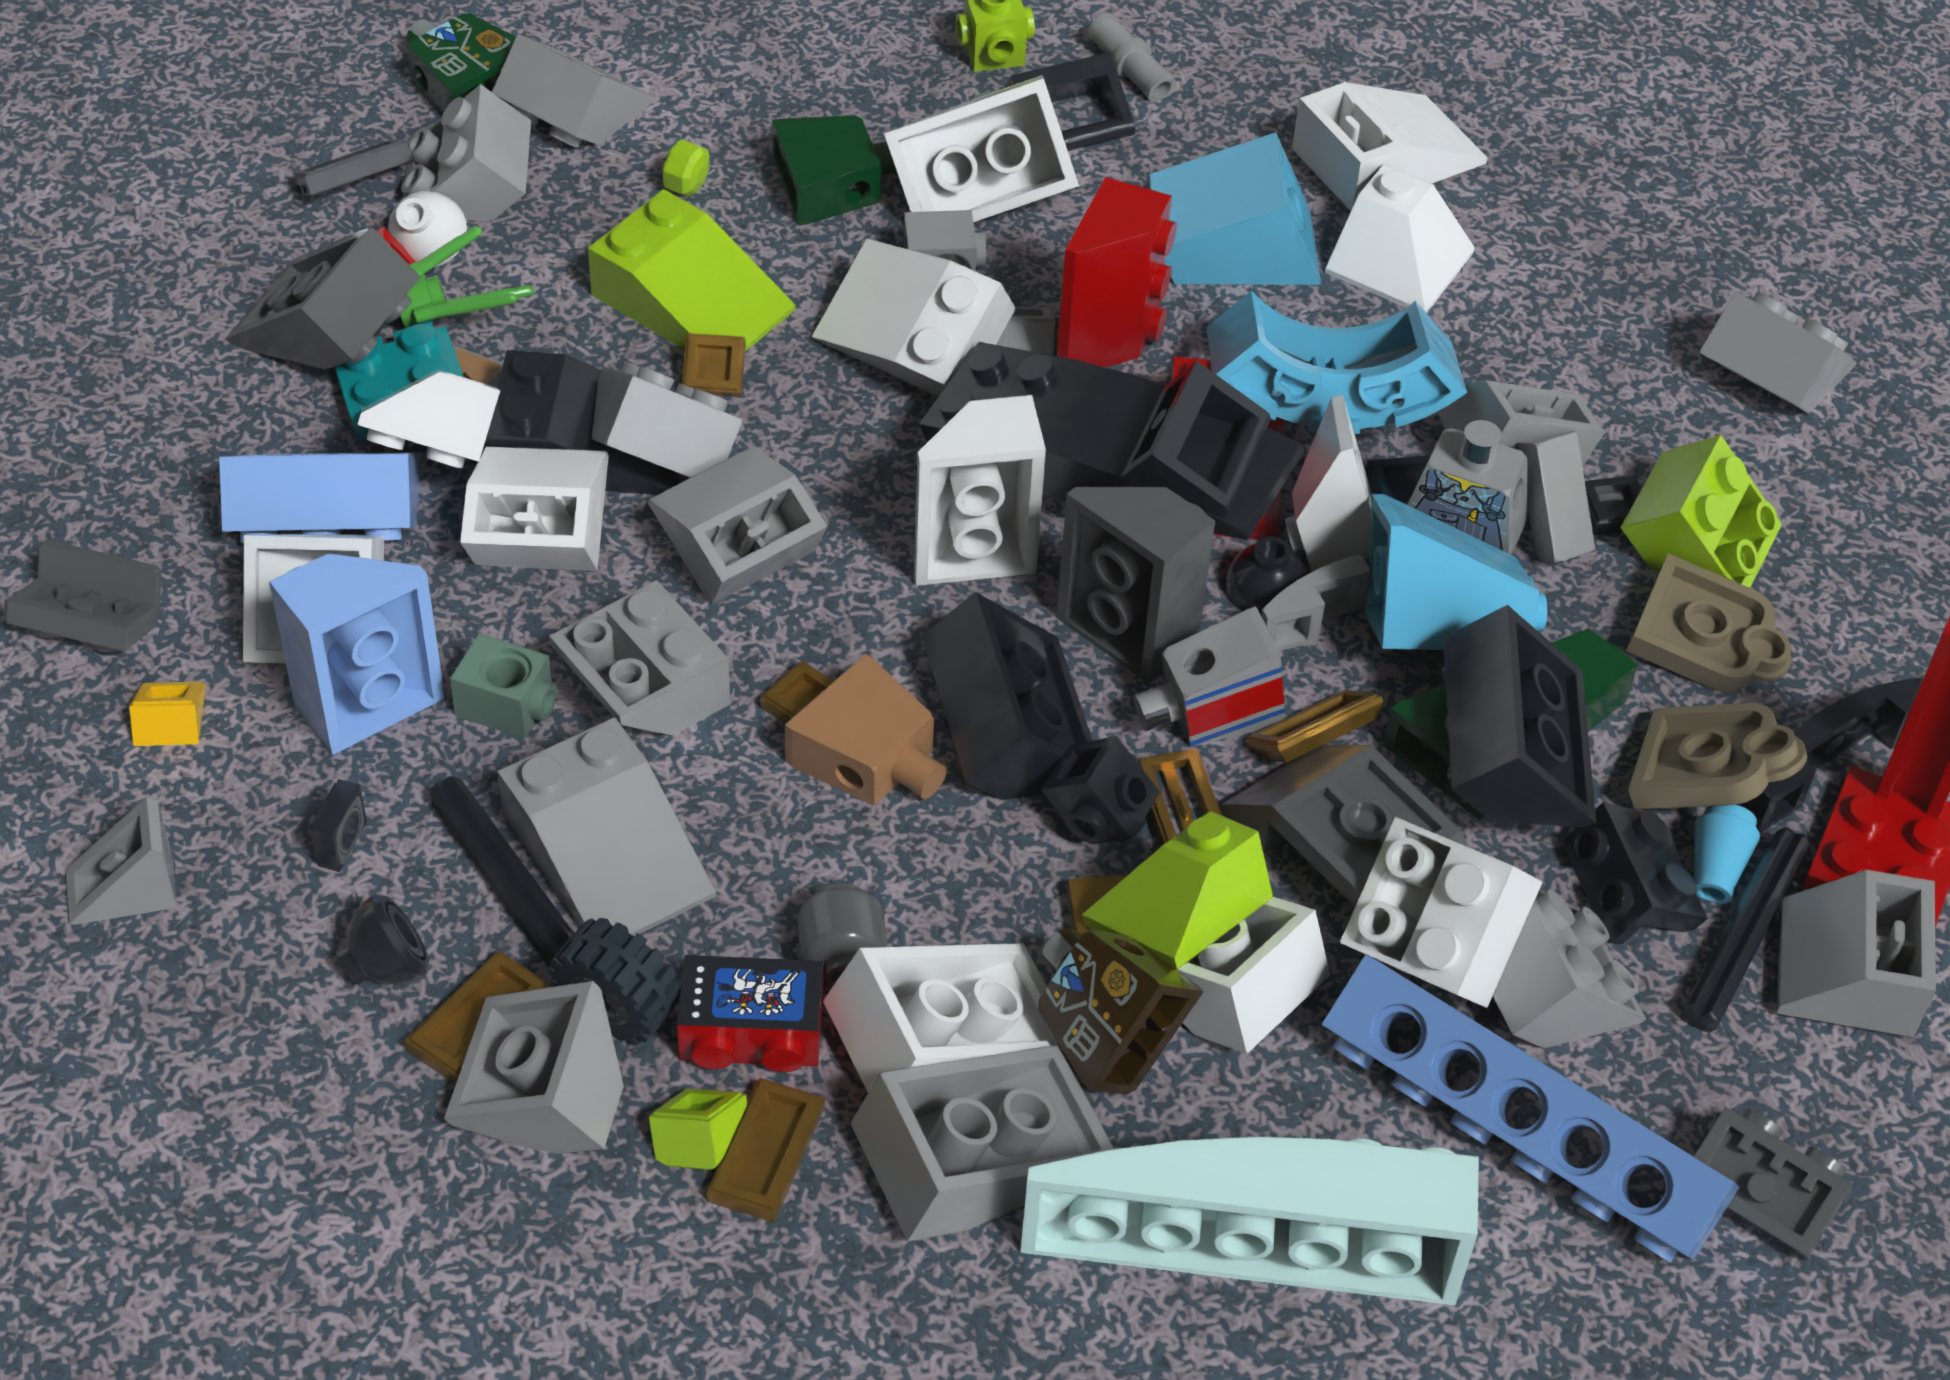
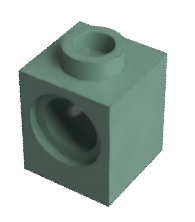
(503, 686)

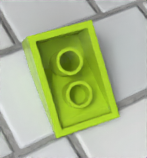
(683, 275)

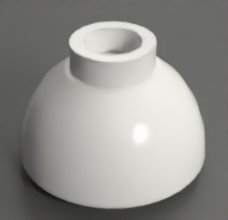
(426, 223)

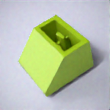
(1704, 512)

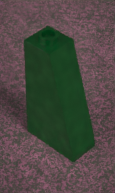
(1418, 723)

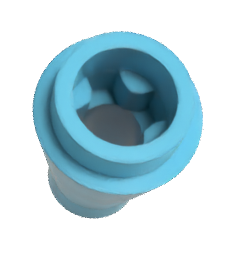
(1722, 849)

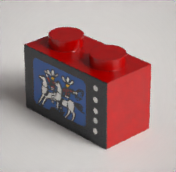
(750, 1012)

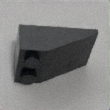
(551, 405)

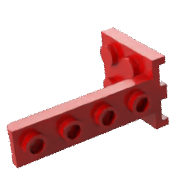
(1903, 817)

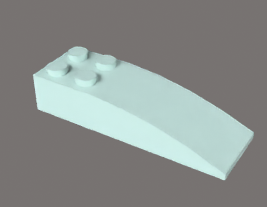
(1266, 1212)

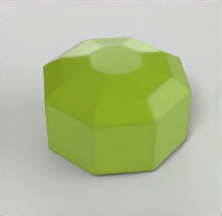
(686, 168)

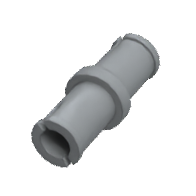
(1131, 57)

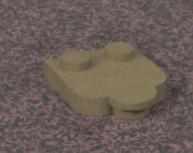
(1709, 629)
(1712, 756)

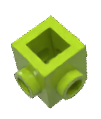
(989, 23)

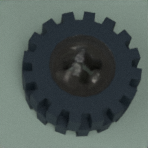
(632, 977)

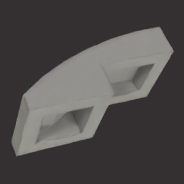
(1330, 591)

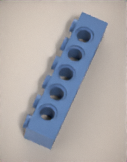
(1694, 1192)

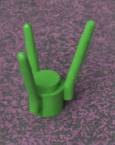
(429, 296)

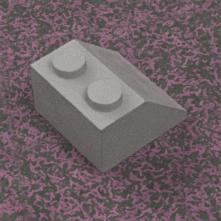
(566, 93)

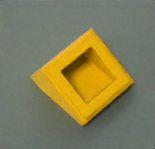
(167, 713)

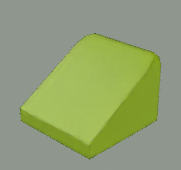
(696, 1127)

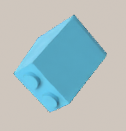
(1239, 218)
(1437, 579)

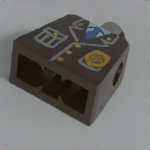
(1112, 1006)

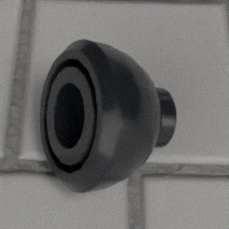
(1262, 573)
(382, 945)

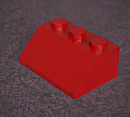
(1116, 275)

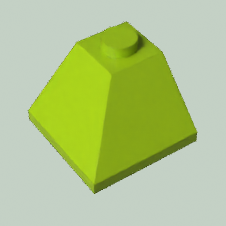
(1188, 890)

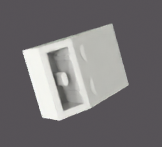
(1358, 128)

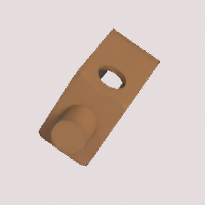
(865, 736)

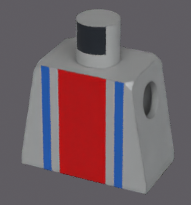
(1218, 682)

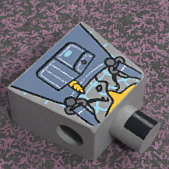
(1476, 485)

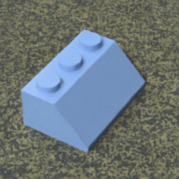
(320, 493)
(357, 645)

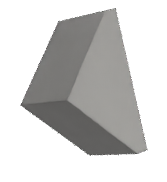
(124, 870)

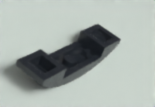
(1830, 732)

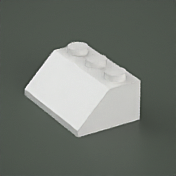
(980, 494)

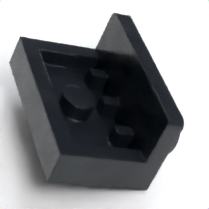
(1633, 873)

